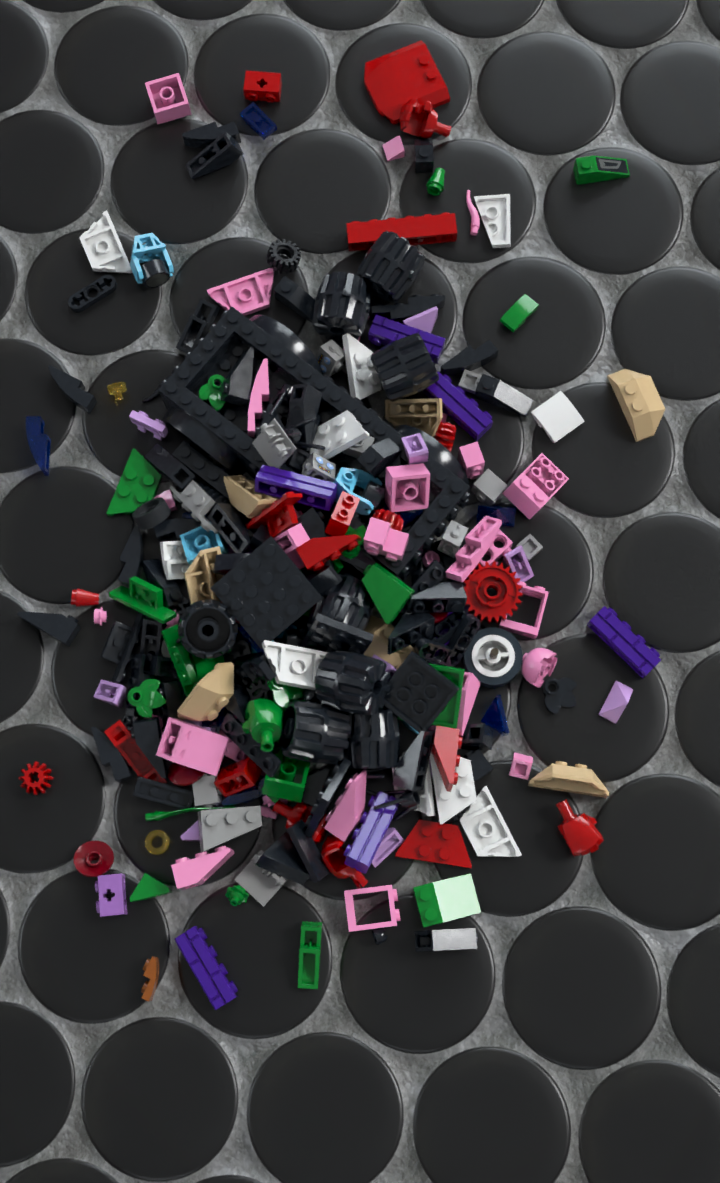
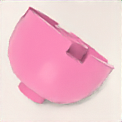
(537, 665)

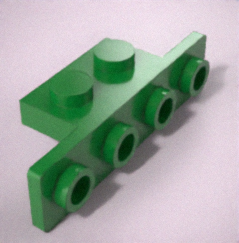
(144, 599)
(180, 659)

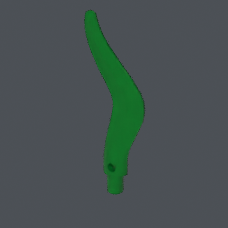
(158, 815)

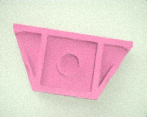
(246, 293)

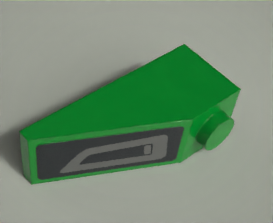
(599, 168)

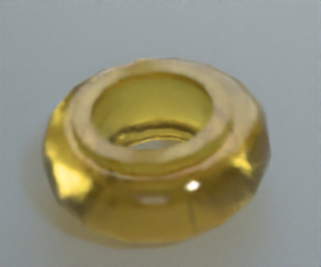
(148, 842)

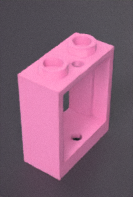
(523, 629)
(351, 918)

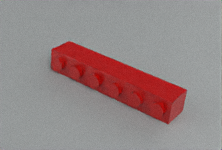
(418, 230)

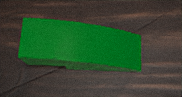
(309, 955)

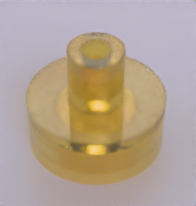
(117, 389)

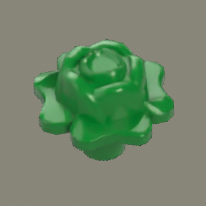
(236, 895)

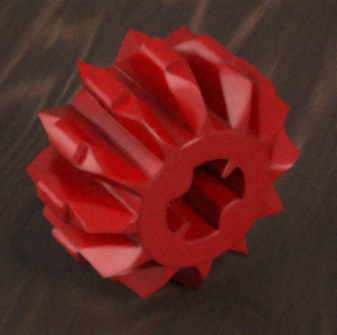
(446, 434)
(395, 520)
(40, 772)

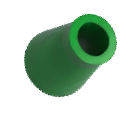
(436, 182)

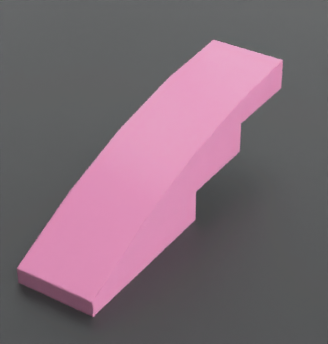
(259, 393)
(476, 545)

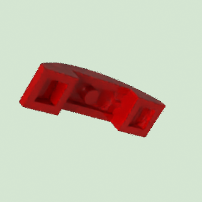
(127, 746)

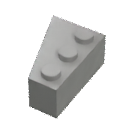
(225, 824)

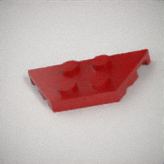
(435, 844)

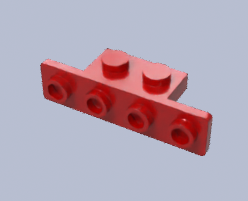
(279, 515)

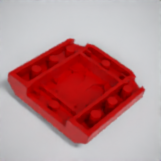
(404, 76)

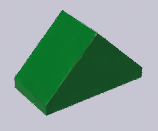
(149, 888)

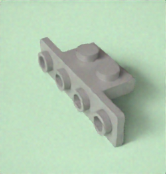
(197, 501)

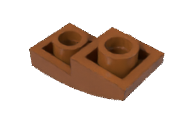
(151, 970)

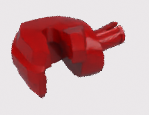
(421, 120)
(299, 812)
(578, 830)
(334, 859)

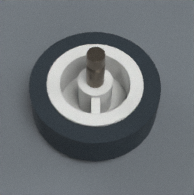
(493, 657)

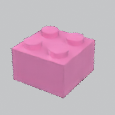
(168, 98)
(407, 487)

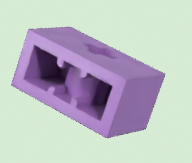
(117, 904)

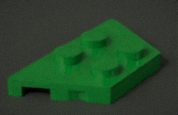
(136, 486)

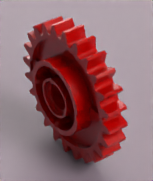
(492, 606)

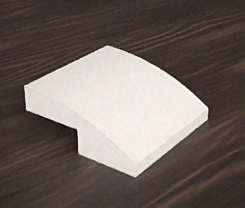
(557, 416)
(173, 559)

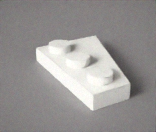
(496, 218)

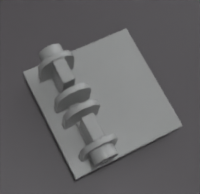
(274, 444)
(260, 882)

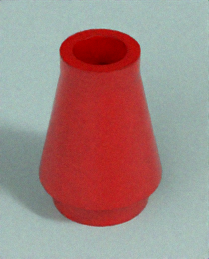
(84, 598)

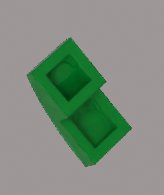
(519, 312)

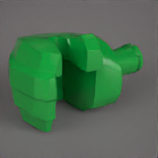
(263, 722)

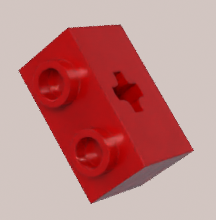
(262, 86)
(342, 514)
(237, 777)

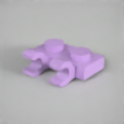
(145, 423)

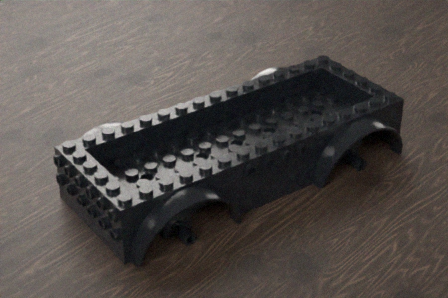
(291, 362)

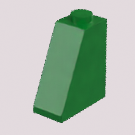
(386, 591)

